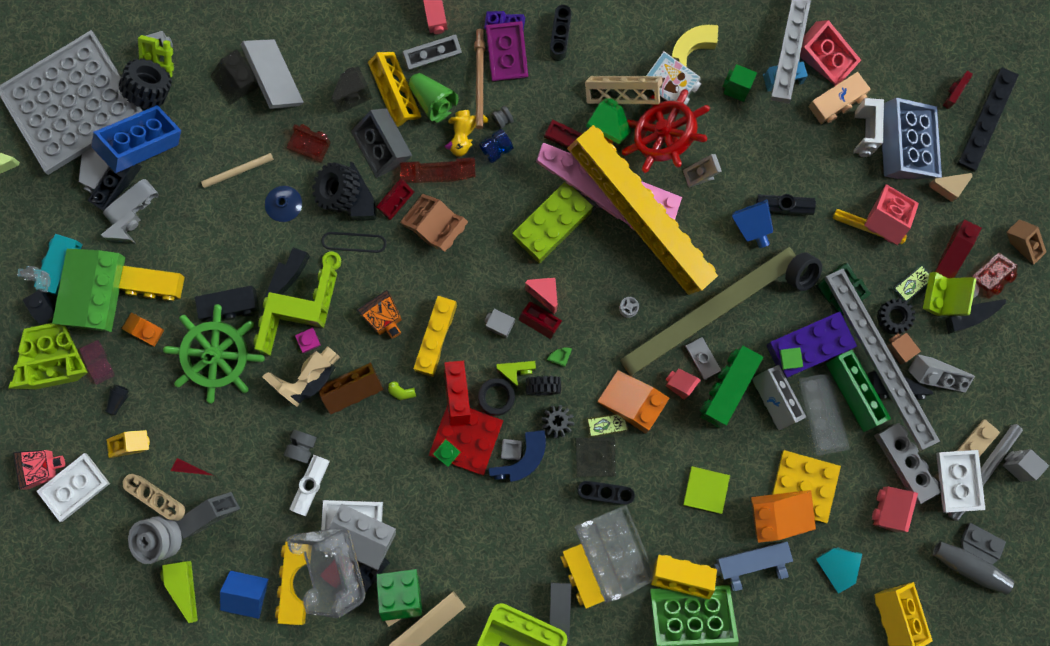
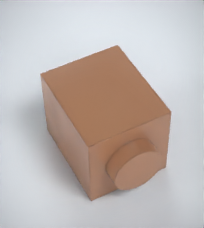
(902, 348)

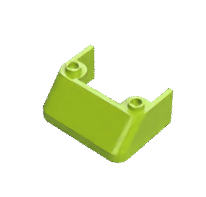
(519, 629)

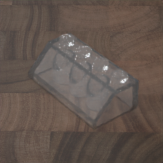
(823, 415)

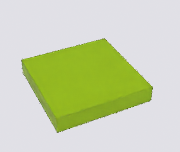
(706, 490)

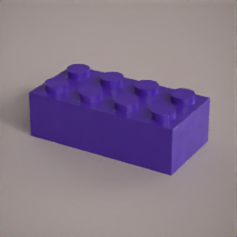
(817, 343)

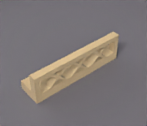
(626, 83)
(431, 622)

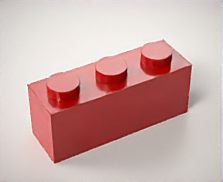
(457, 393)

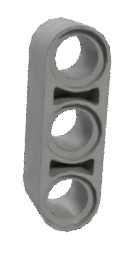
(134, 199)

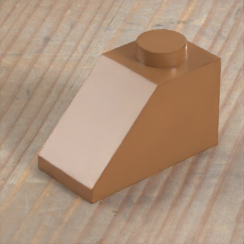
(1027, 240)

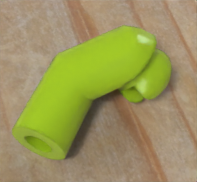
(399, 393)

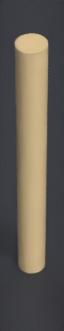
(237, 170)

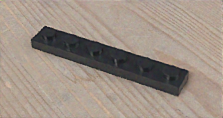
(988, 119)

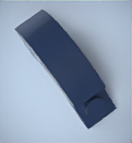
(533, 456)

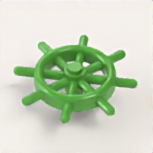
(213, 354)

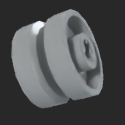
(154, 539)

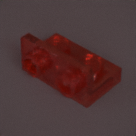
(309, 143)
(996, 274)

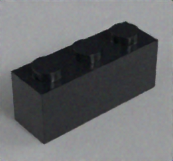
(232, 301)

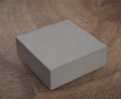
(511, 449)

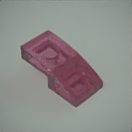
(96, 362)

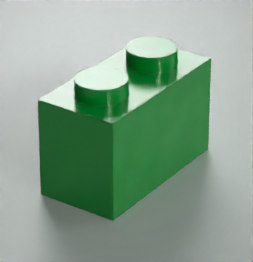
(739, 82)

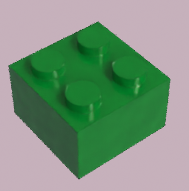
(399, 595)

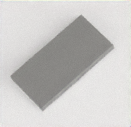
(272, 73)

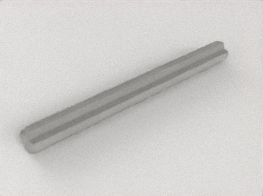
(994, 459)

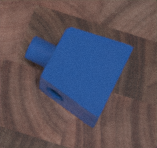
(755, 222)

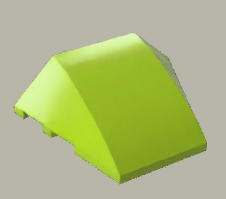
(47, 358)

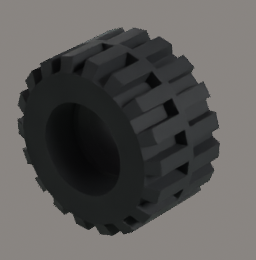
(145, 83)

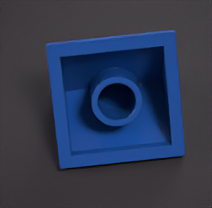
(243, 594)

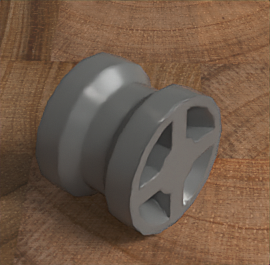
(502, 117)

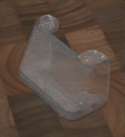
(332, 571)

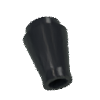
(117, 397)

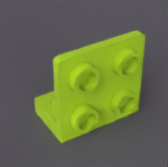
(949, 295)

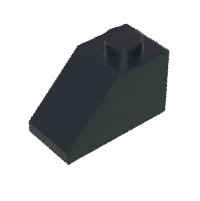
(40, 307)

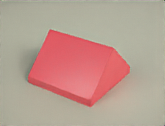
(544, 291)

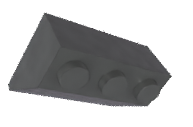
(381, 142)

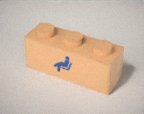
(840, 98)

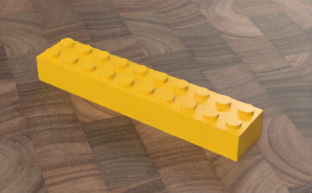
(642, 211)

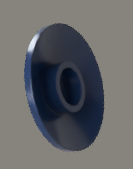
(289, 209)

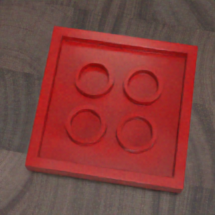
(472, 439)

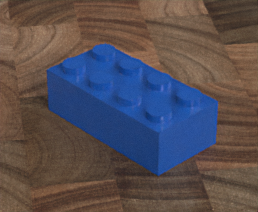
(135, 138)

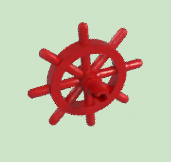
(666, 131)

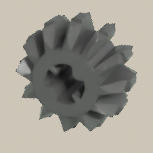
(551, 419)

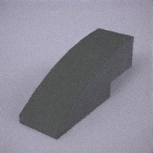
(560, 606)

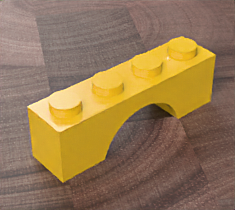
(434, 336)
(290, 608)

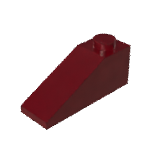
(958, 248)

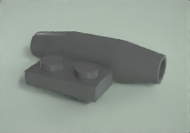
(976, 558)

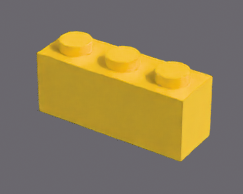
(151, 283)
(582, 576)
(684, 576)

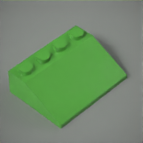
(89, 289)
(693, 620)

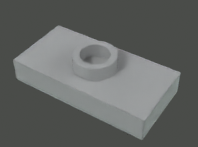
(703, 358)

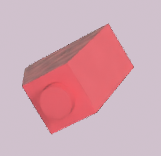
(435, 16)

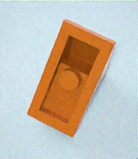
(142, 329)

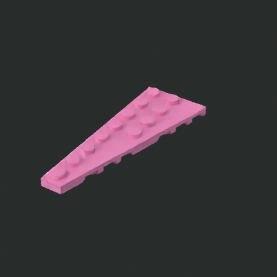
(568, 168)

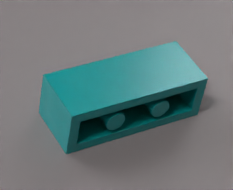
(54, 260)

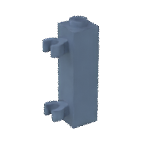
(752, 561)

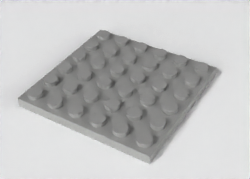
(66, 100)

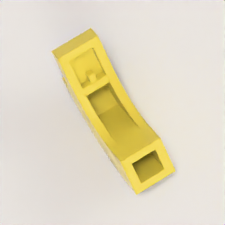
(696, 38)

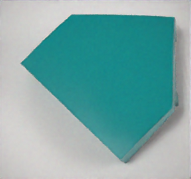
(840, 567)

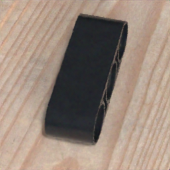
(563, 25)
(615, 492)

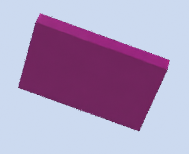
(507, 51)

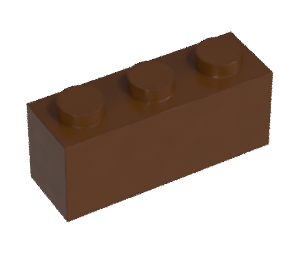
(350, 388)

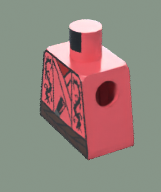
(36, 467)

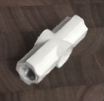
(304, 497)

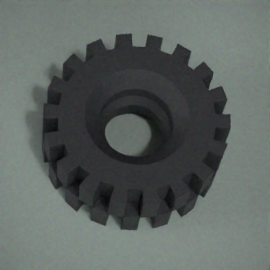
(326, 187)

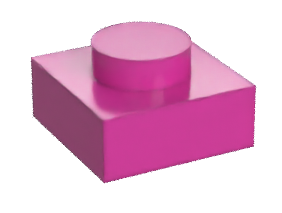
(308, 340)

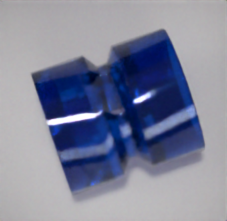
(496, 146)

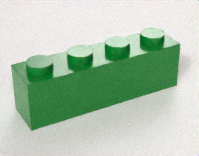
(858, 390)

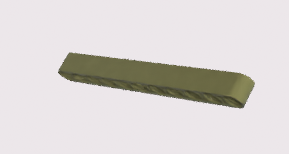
(707, 312)

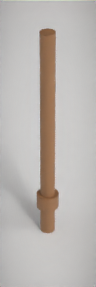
(479, 47)

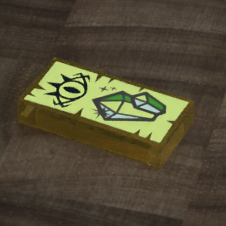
(606, 425)

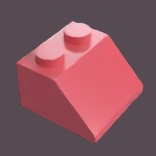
(894, 509)

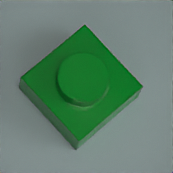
(446, 453)

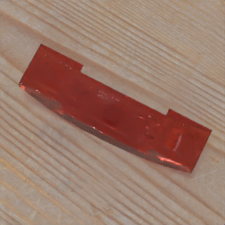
(438, 172)

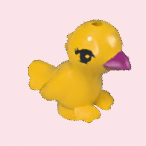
(463, 126)

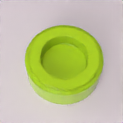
(333, 259)

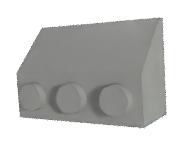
(368, 535)

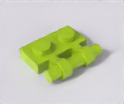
(150, 50)

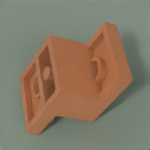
(434, 222)

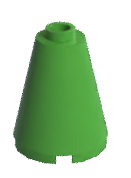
(433, 97)

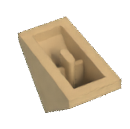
(950, 186)

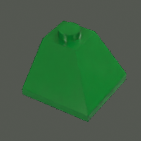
(610, 120)

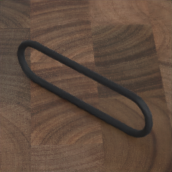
(353, 234)

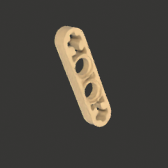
(155, 494)

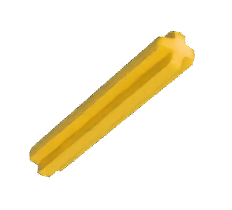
(855, 221)

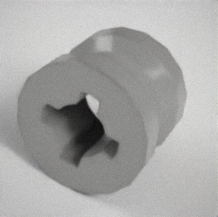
(628, 303)

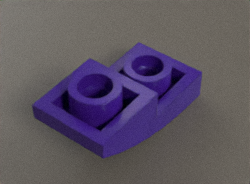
(499, 17)

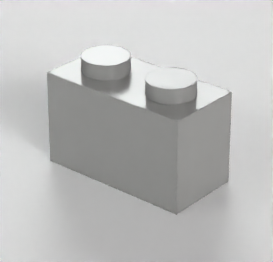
(1025, 465)

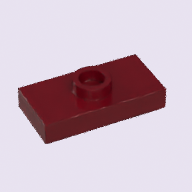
(956, 89)
(561, 134)
(395, 199)

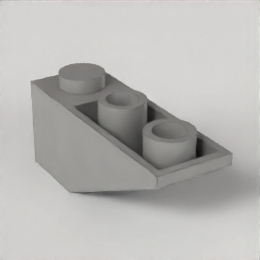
(939, 374)

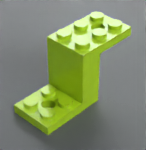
(295, 310)

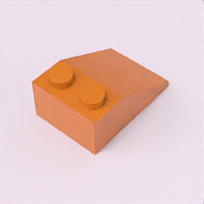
(633, 401)
(782, 515)

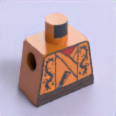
(382, 314)

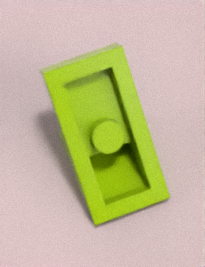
(510, 370)

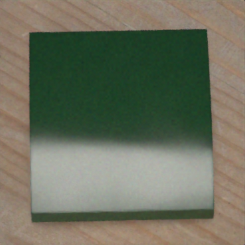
(857, 283)

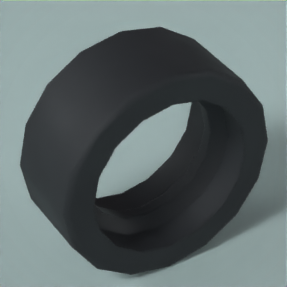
(811, 275)
(496, 382)

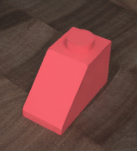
(682, 383)

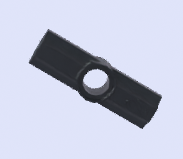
(798, 205)

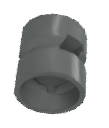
(300, 446)

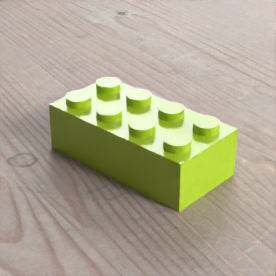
(552, 222)

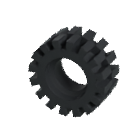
(901, 306)
(543, 385)

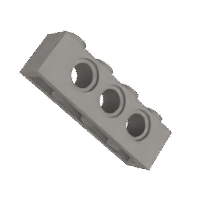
(897, 458)

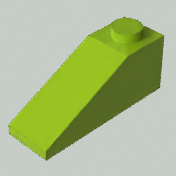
(180, 585)

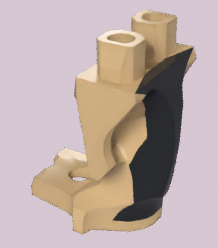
(313, 377)

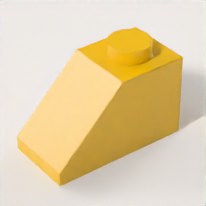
(128, 443)

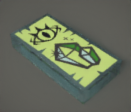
(912, 283)

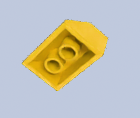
(903, 616)

